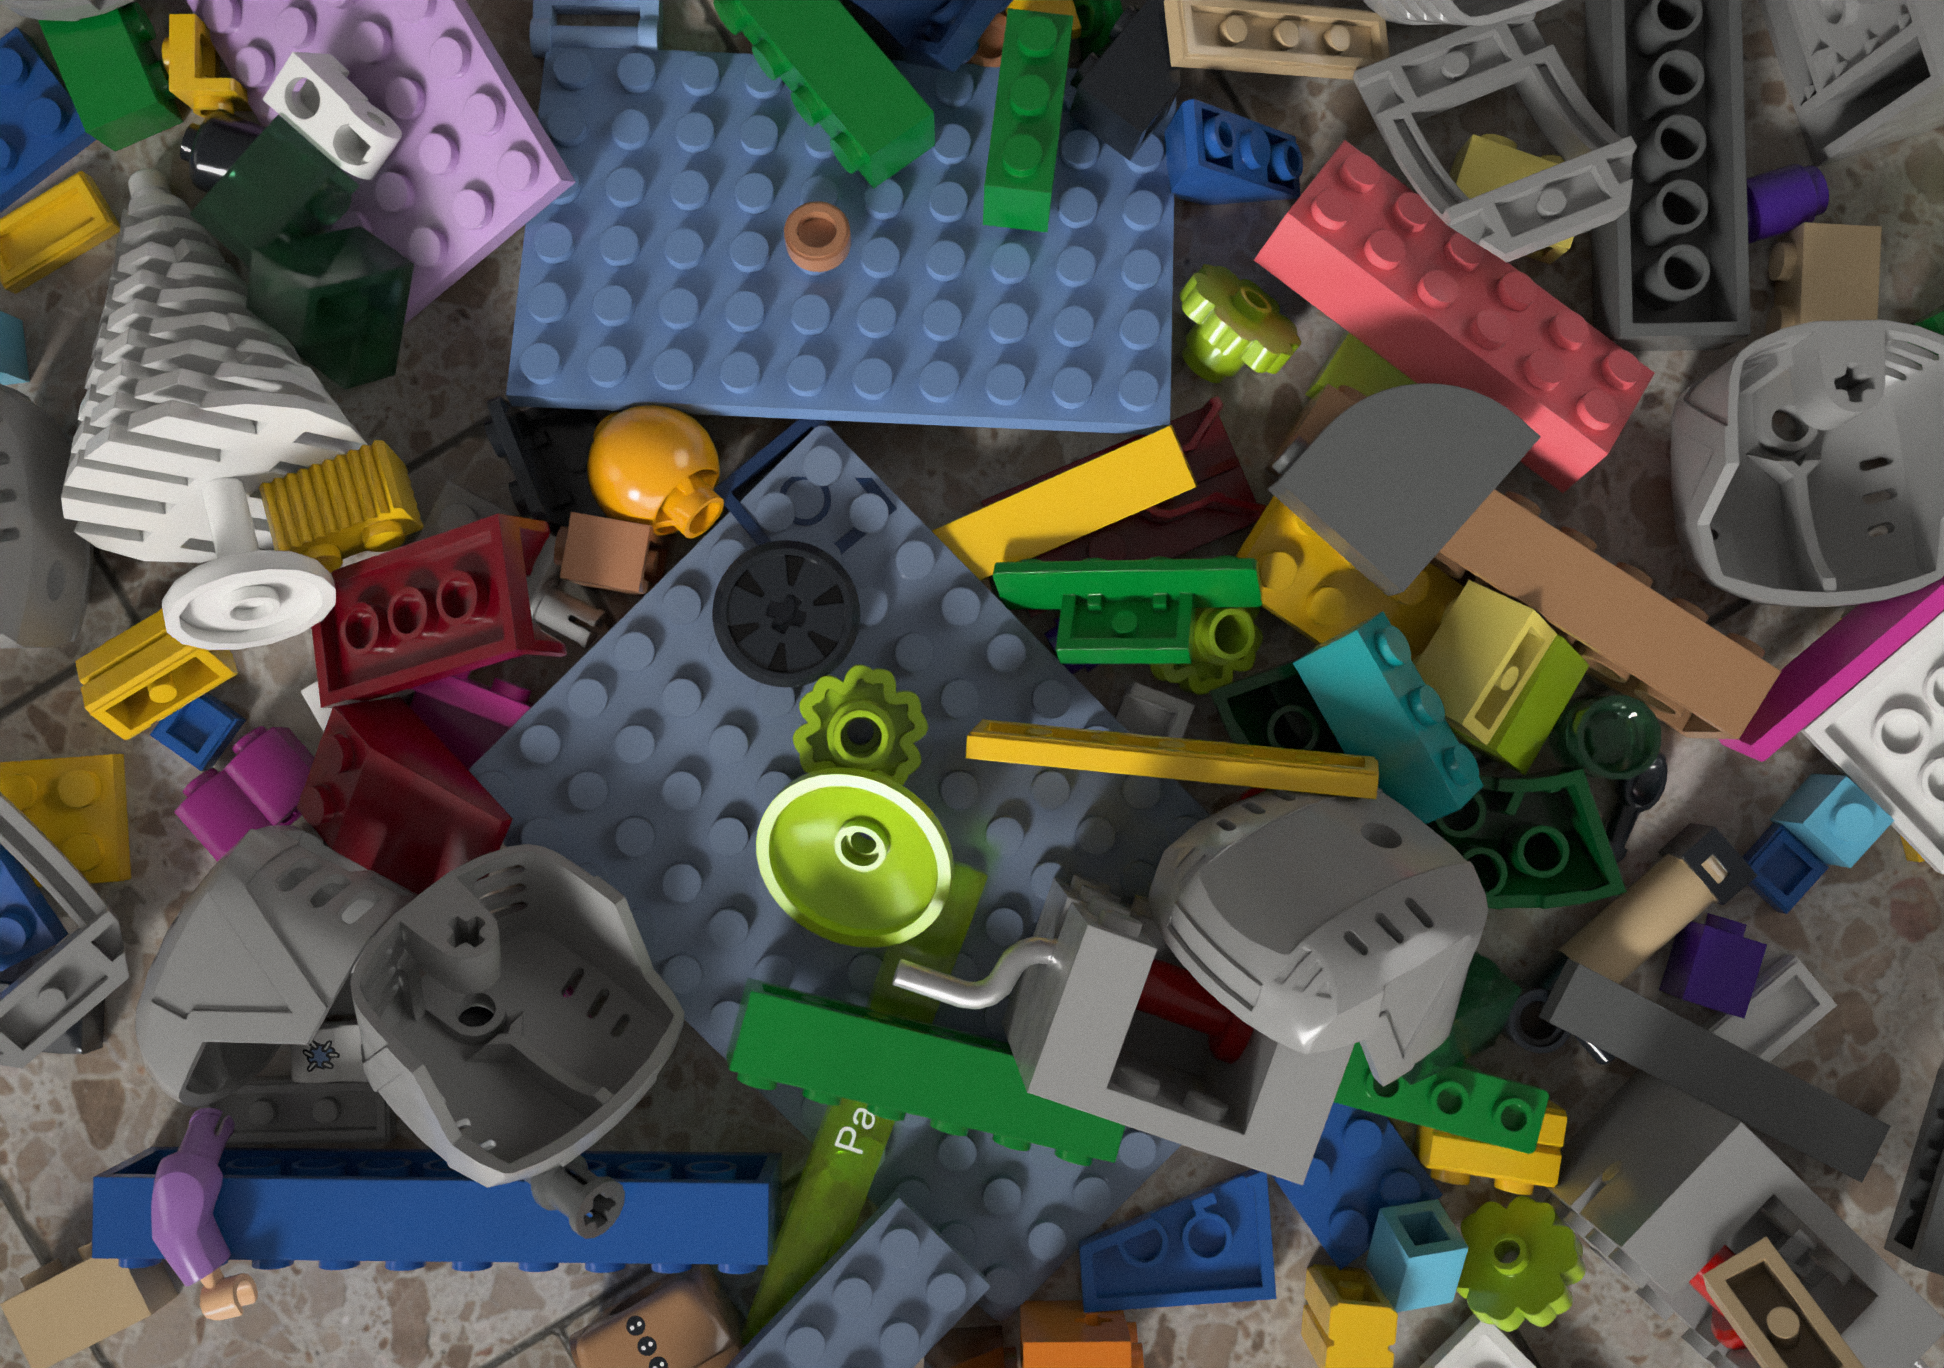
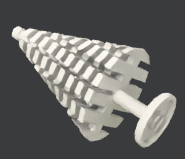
(185, 424)

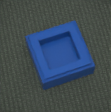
(199, 731)
(1783, 868)

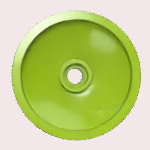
(839, 880)

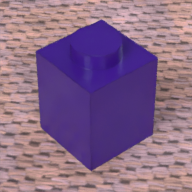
(1714, 965)

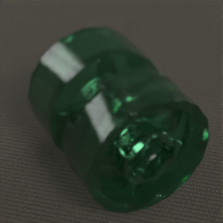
(1606, 736)

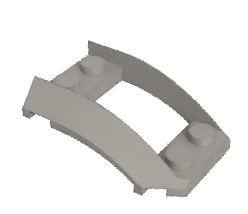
(1475, 61)
(75, 972)

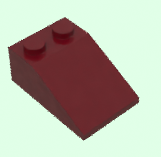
(397, 796)

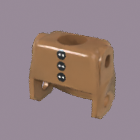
(668, 1324)

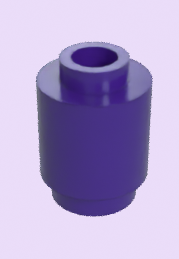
(1784, 200)

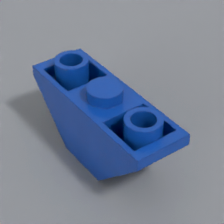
(1229, 158)

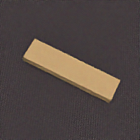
(1274, 37)

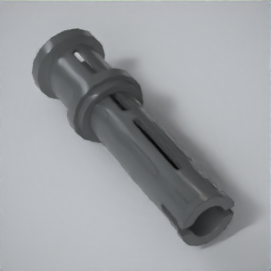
(578, 1192)

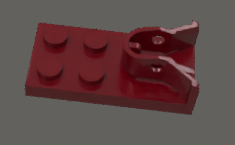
(1179, 524)
(432, 611)

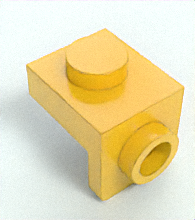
(195, 69)

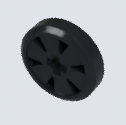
(769, 575)

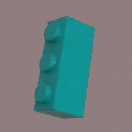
(1388, 712)

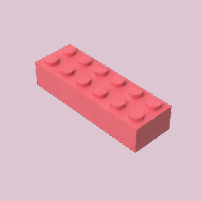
(1454, 312)

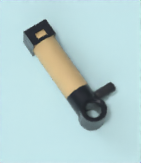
(1693, 873)

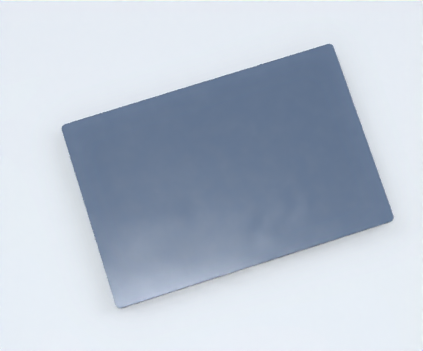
(668, 755)

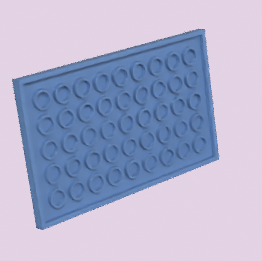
(679, 293)

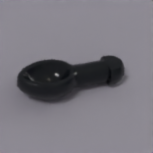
(1634, 797)

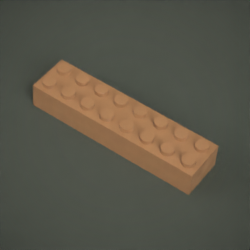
(1605, 611)

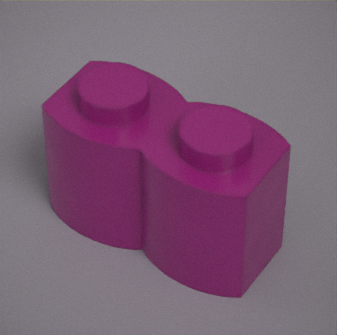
(250, 792)

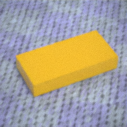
(53, 231)

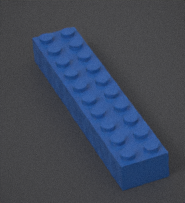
(418, 1210)

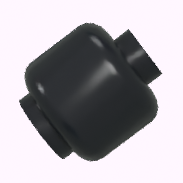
(216, 146)

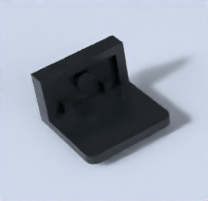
(548, 459)

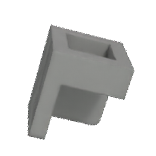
(1152, 712)

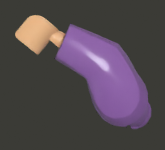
(184, 1219)

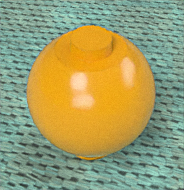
(655, 470)

